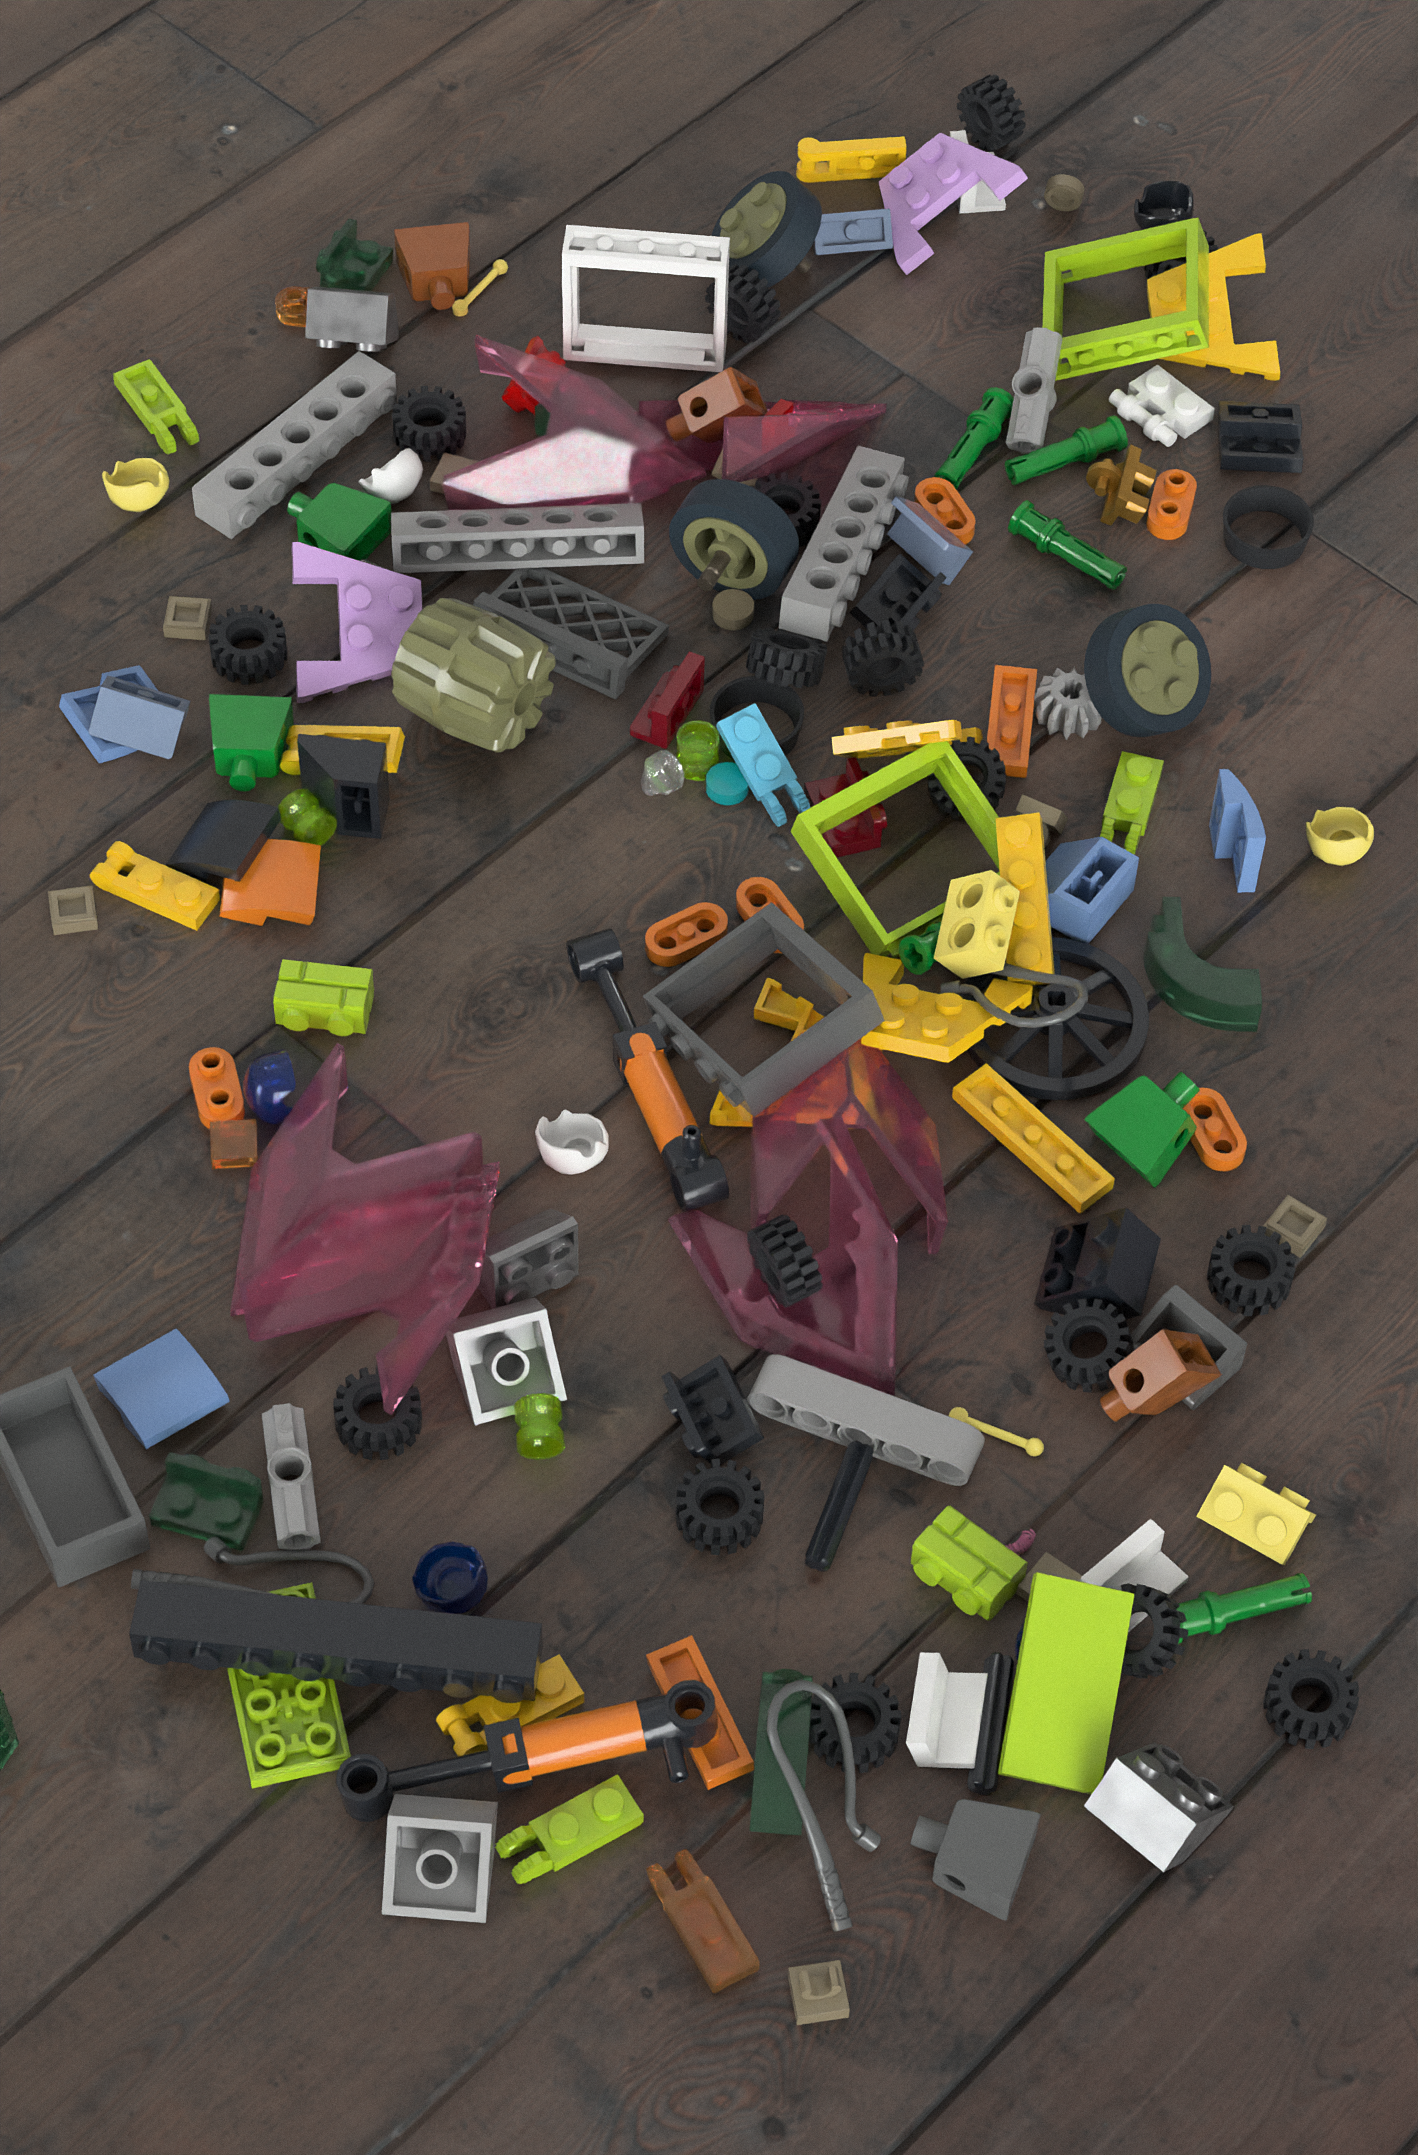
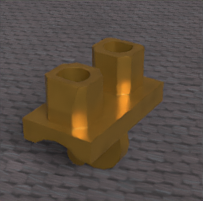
(1118, 485)

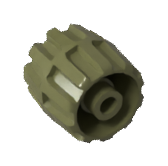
(472, 674)

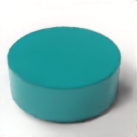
(726, 784)

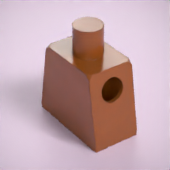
(434, 262)
(708, 403)
(1159, 1375)

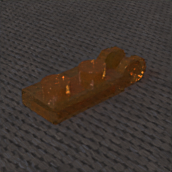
(705, 1924)

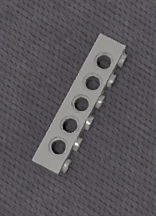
(294, 445)
(517, 538)
(843, 544)

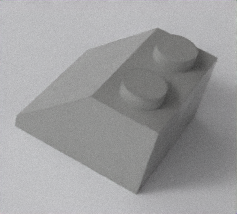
(504, 1357)
(439, 1858)

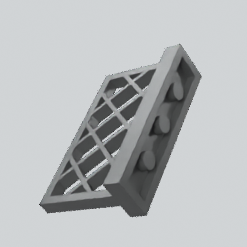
(577, 658)

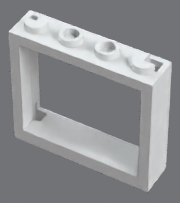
(644, 253)

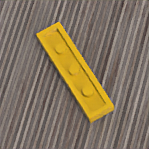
(1024, 867)
(1033, 1138)

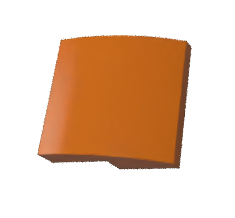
(276, 885)

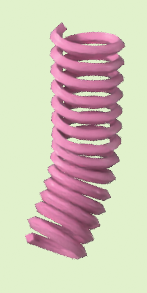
(1023, 1538)

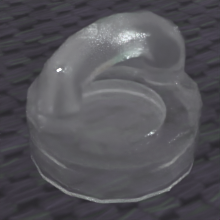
(662, 774)

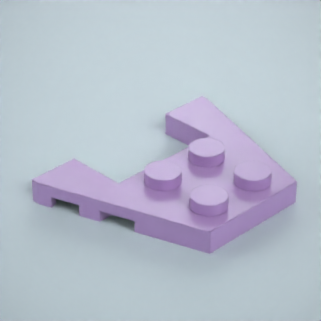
(932, 182)
(372, 616)

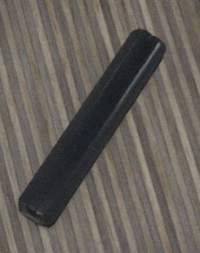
(839, 1506)
(985, 1775)

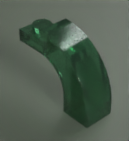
(1194, 988)
(772, 1799)

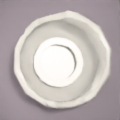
(396, 478)
(572, 1142)

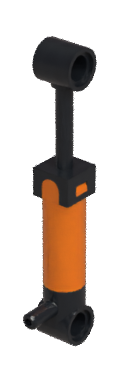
(643, 1064)
(548, 1746)

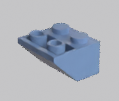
(1088, 885)

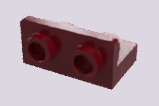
(670, 702)
(859, 832)

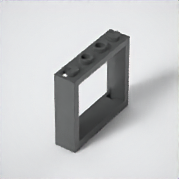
(729, 960)

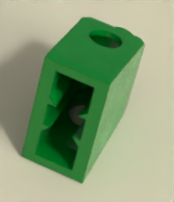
(342, 520)
(249, 736)
(1147, 1124)

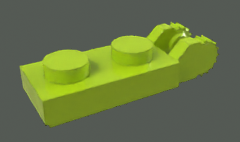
(155, 404)
(1131, 798)
(572, 1829)

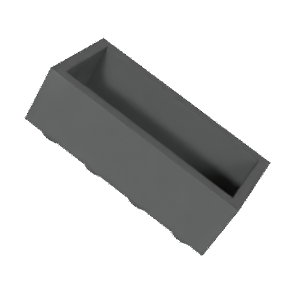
(67, 1479)

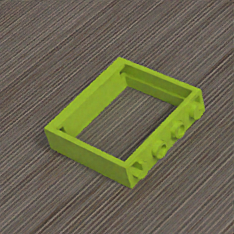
(1139, 339)
(810, 824)

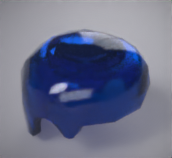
(266, 1085)
(451, 1578)

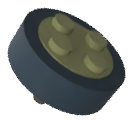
(771, 226)
(734, 538)
(1147, 670)

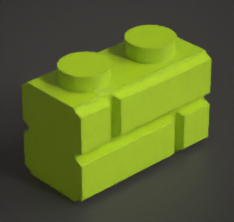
(323, 997)
(967, 1564)

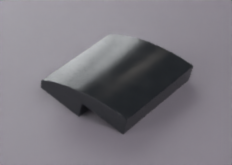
(1260, 436)
(225, 839)

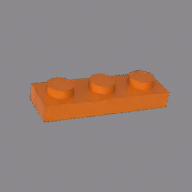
(1012, 717)
(724, 1755)

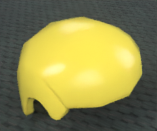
(136, 484)
(1340, 835)

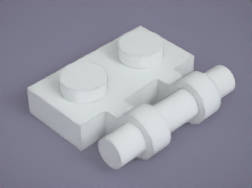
(1168, 400)

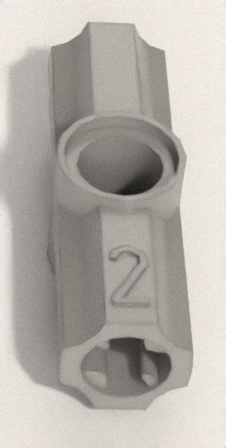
(1036, 370)
(289, 1455)

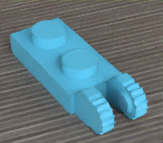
(761, 761)

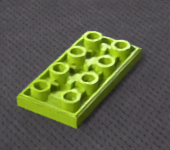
(1066, 1683)
(288, 1723)

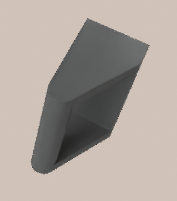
(1184, 1314)

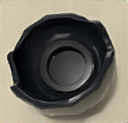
(1164, 204)

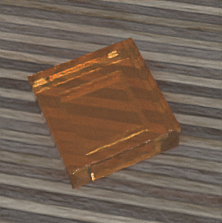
(234, 1143)

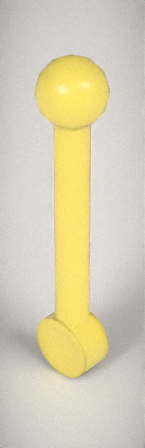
(460, 306)
(1033, 1446)

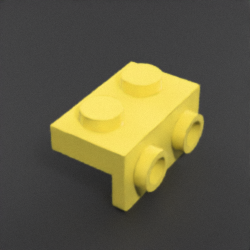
(1255, 1513)

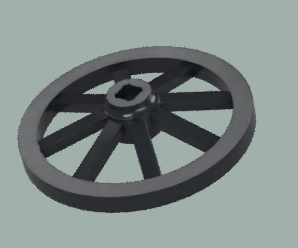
(1056, 999)

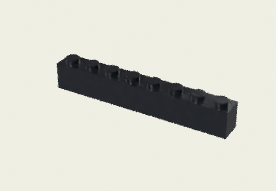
(336, 1641)

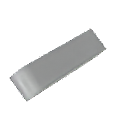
(853, 1412)

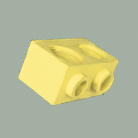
(976, 924)

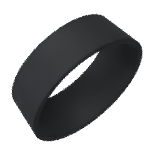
(1273, 500)
(758, 690)

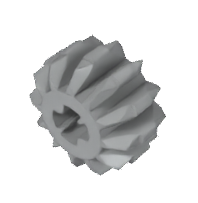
(1065, 704)

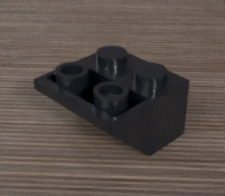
(348, 781)
(1101, 1260)

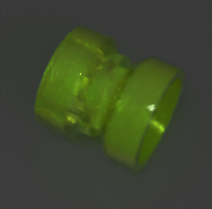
(697, 749)
(302, 815)
(539, 1429)

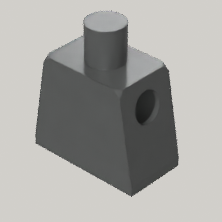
(980, 1852)

